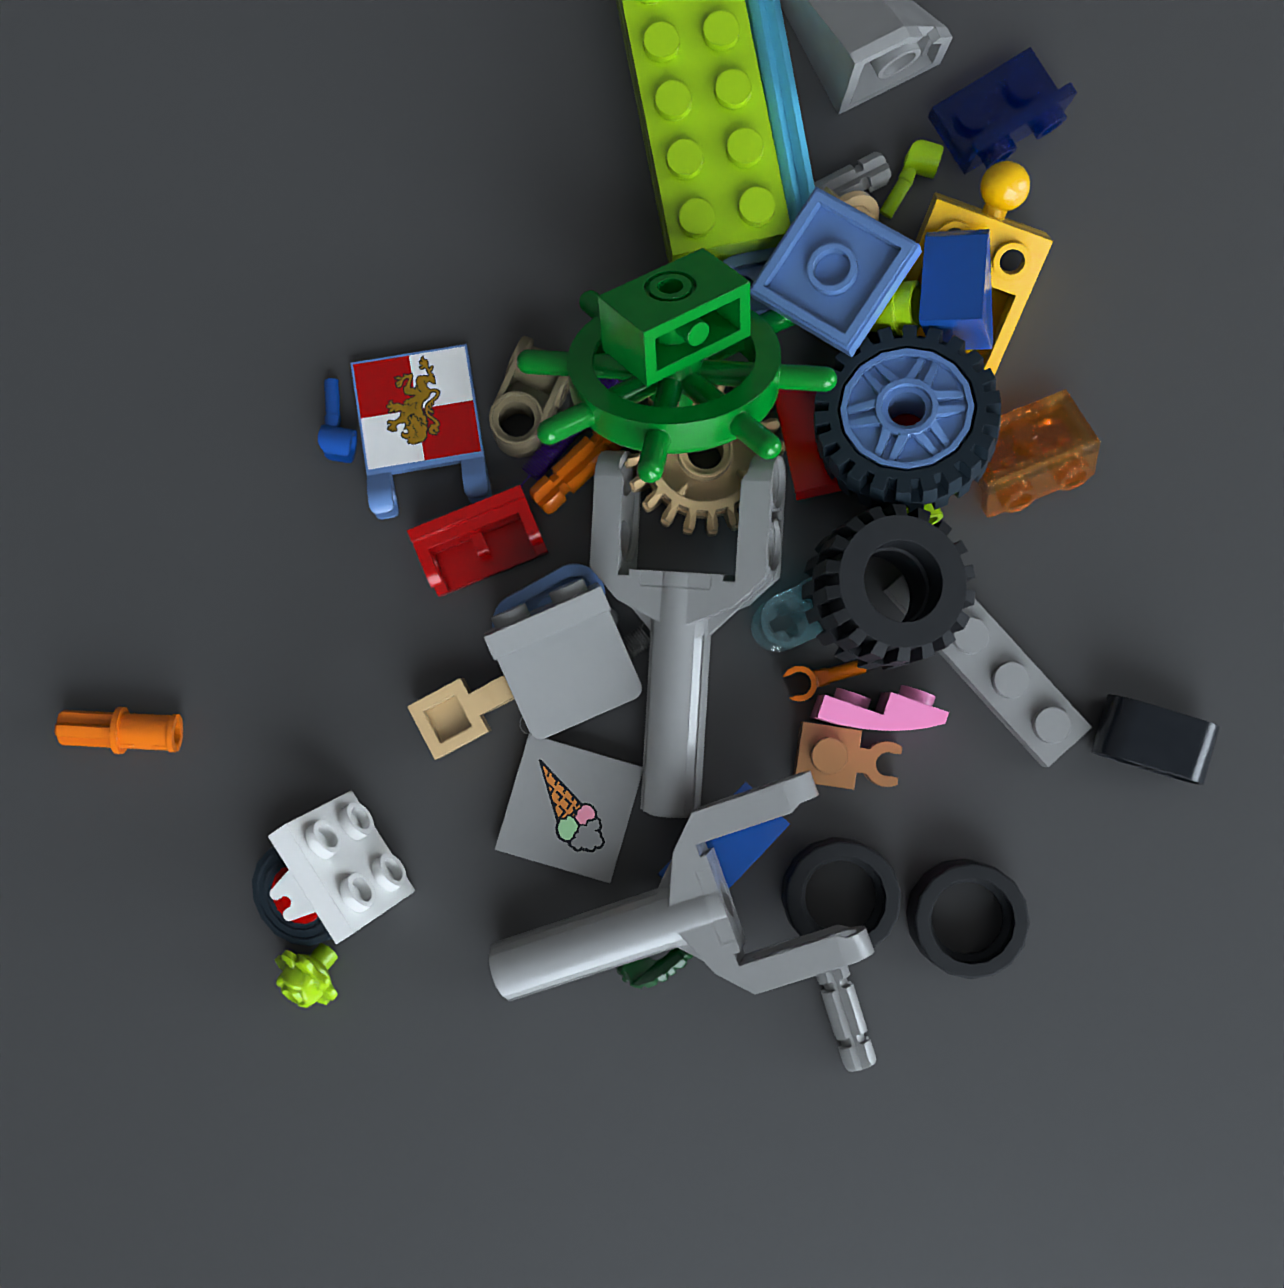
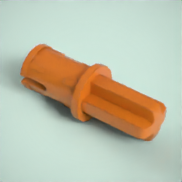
(119, 730)

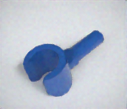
(335, 441)

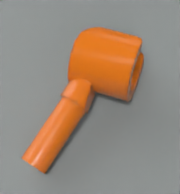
(824, 676)

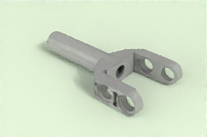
(682, 616)
(685, 912)

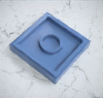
(834, 271)

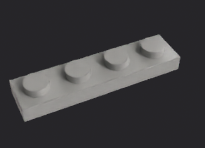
(1008, 682)

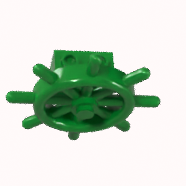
(670, 345)

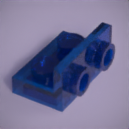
(1000, 110)

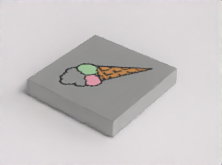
(569, 808)

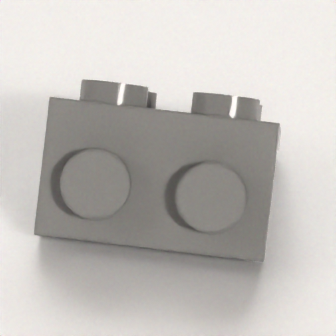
(563, 659)

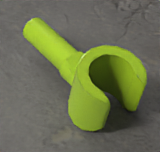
(922, 160)

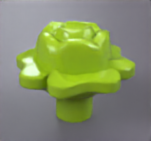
(306, 976)

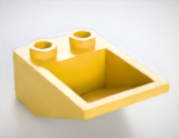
(1002, 189)

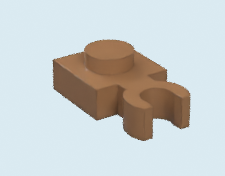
(836, 756)

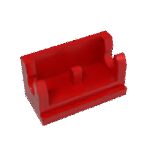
(478, 541)

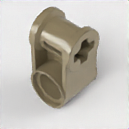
(528, 395)

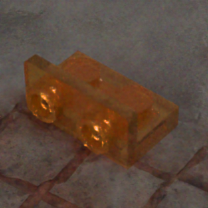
(1037, 453)

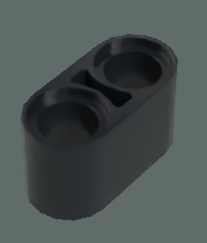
(1155, 739)

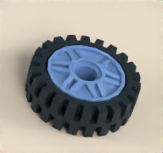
(915, 461)

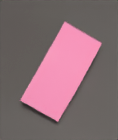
(894, 712)

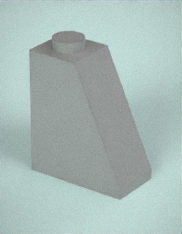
(866, 44)

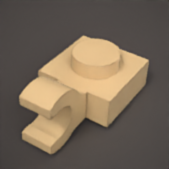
(456, 715)

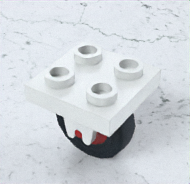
(327, 875)

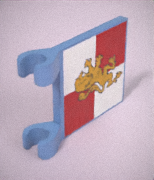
(416, 417)

